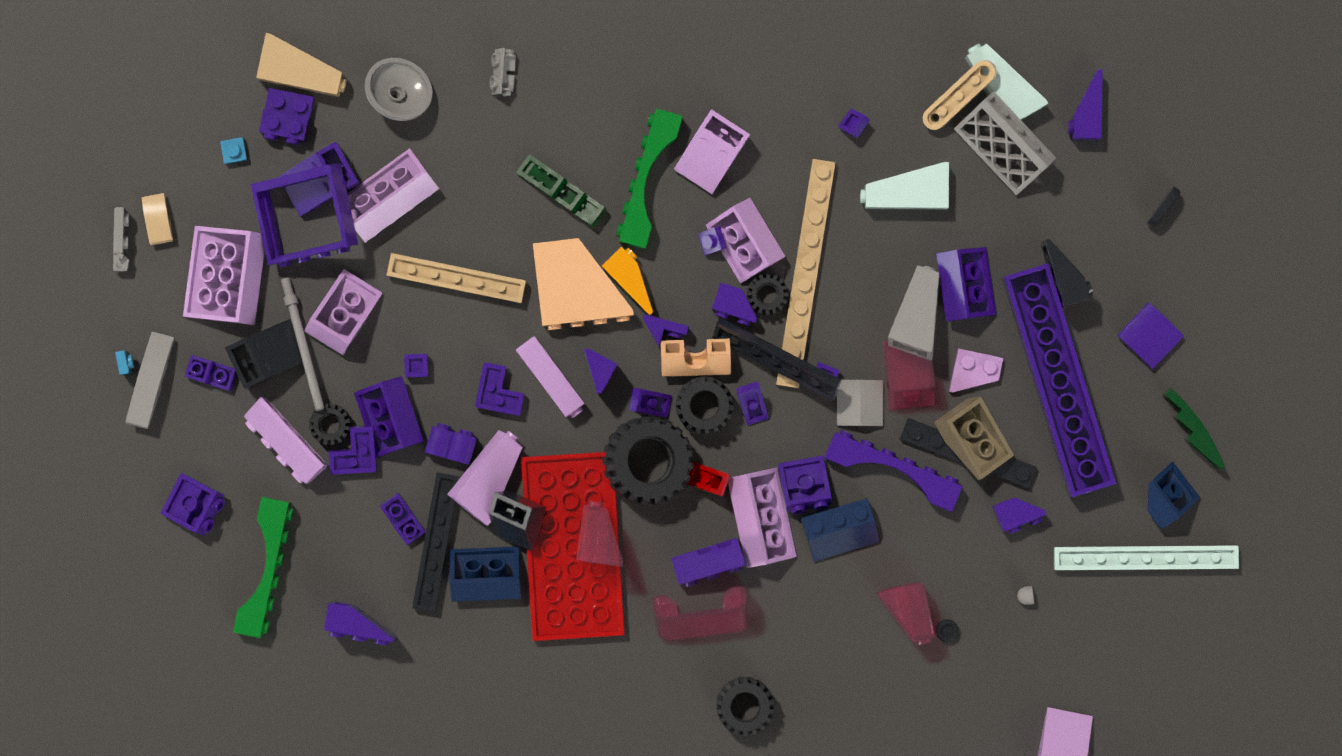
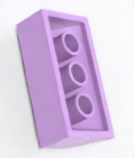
(389, 194)
(285, 440)
(761, 517)

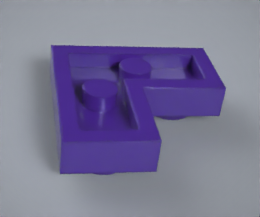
(492, 396)
(360, 457)

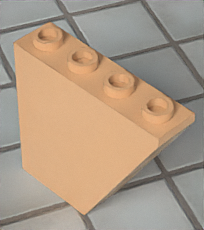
(575, 287)

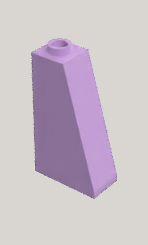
(551, 377)
(487, 475)

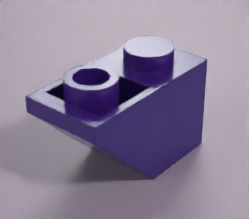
(734, 303)
(1016, 512)

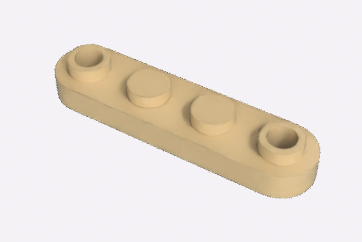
(959, 94)

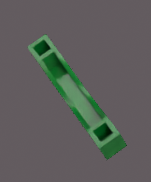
(662, 133)
(253, 614)

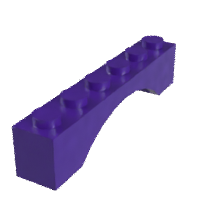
(937, 490)

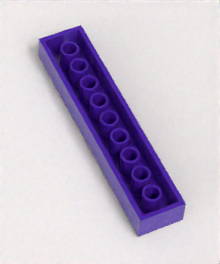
(1058, 380)

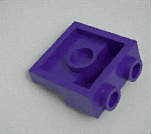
(286, 116)
(805, 485)
(193, 504)

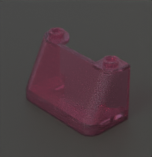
(676, 626)

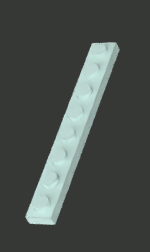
(1146, 557)

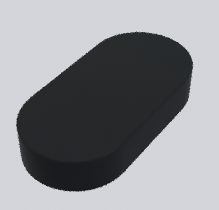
(1164, 206)

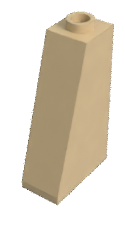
(293, 68)

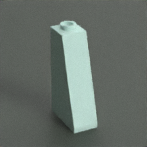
(1008, 83)
(912, 190)

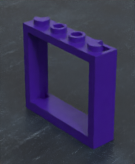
(268, 223)

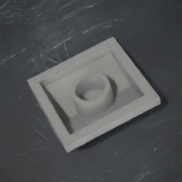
(860, 403)

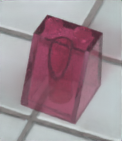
(908, 379)
(598, 537)
(910, 610)

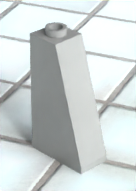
(916, 319)

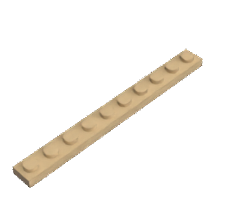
(807, 262)

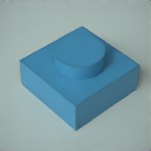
(233, 150)
(125, 362)

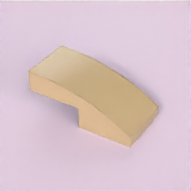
(157, 219)

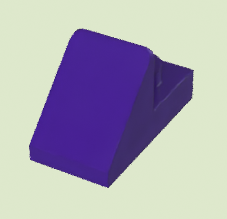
(657, 326)
(650, 402)
(752, 403)

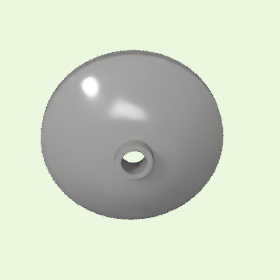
(404, 81)

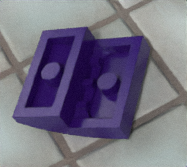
(1150, 335)

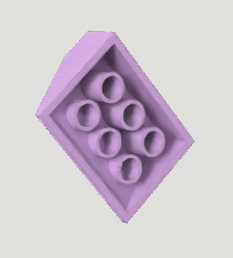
(224, 275)

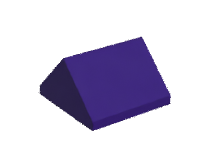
(601, 369)

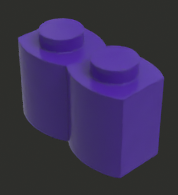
(451, 444)

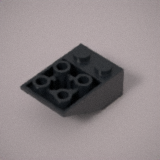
(265, 354)

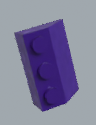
(966, 284)
(391, 414)

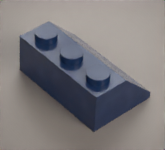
(840, 529)
(485, 574)

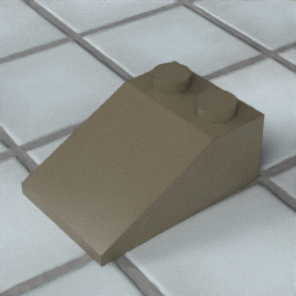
(974, 437)

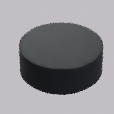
(947, 630)

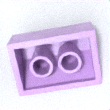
(747, 239)

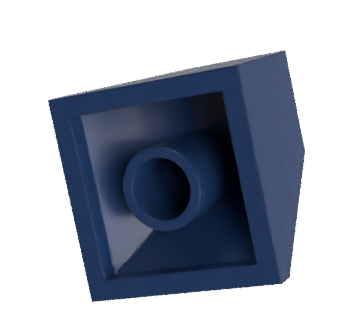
(1170, 496)

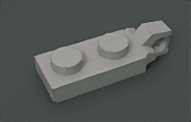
(120, 242)

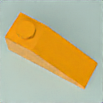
(626, 273)

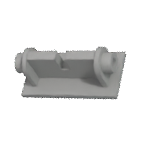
(503, 61)

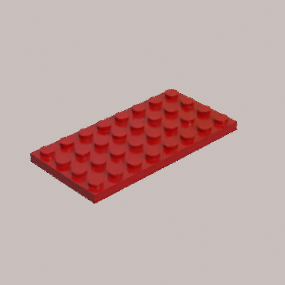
(568, 594)

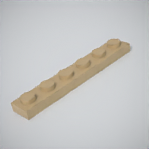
(456, 278)

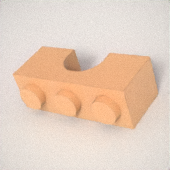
(711, 361)

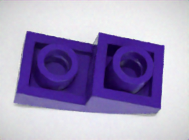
(211, 373)
(402, 518)

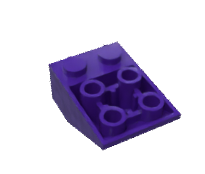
(316, 192)
(353, 621)

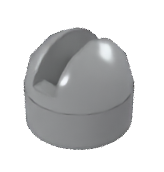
(1025, 595)

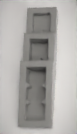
(149, 380)

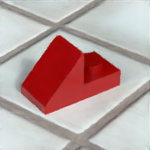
(708, 479)

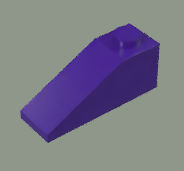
(1087, 118)

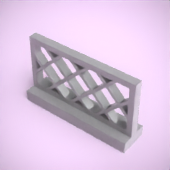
(1031, 147)

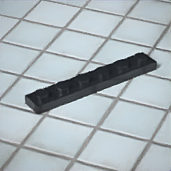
(777, 359)
(931, 439)
(435, 544)

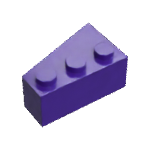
(708, 562)

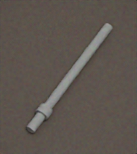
(291, 302)

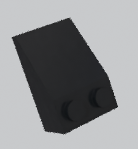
(1069, 281)

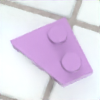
(974, 370)

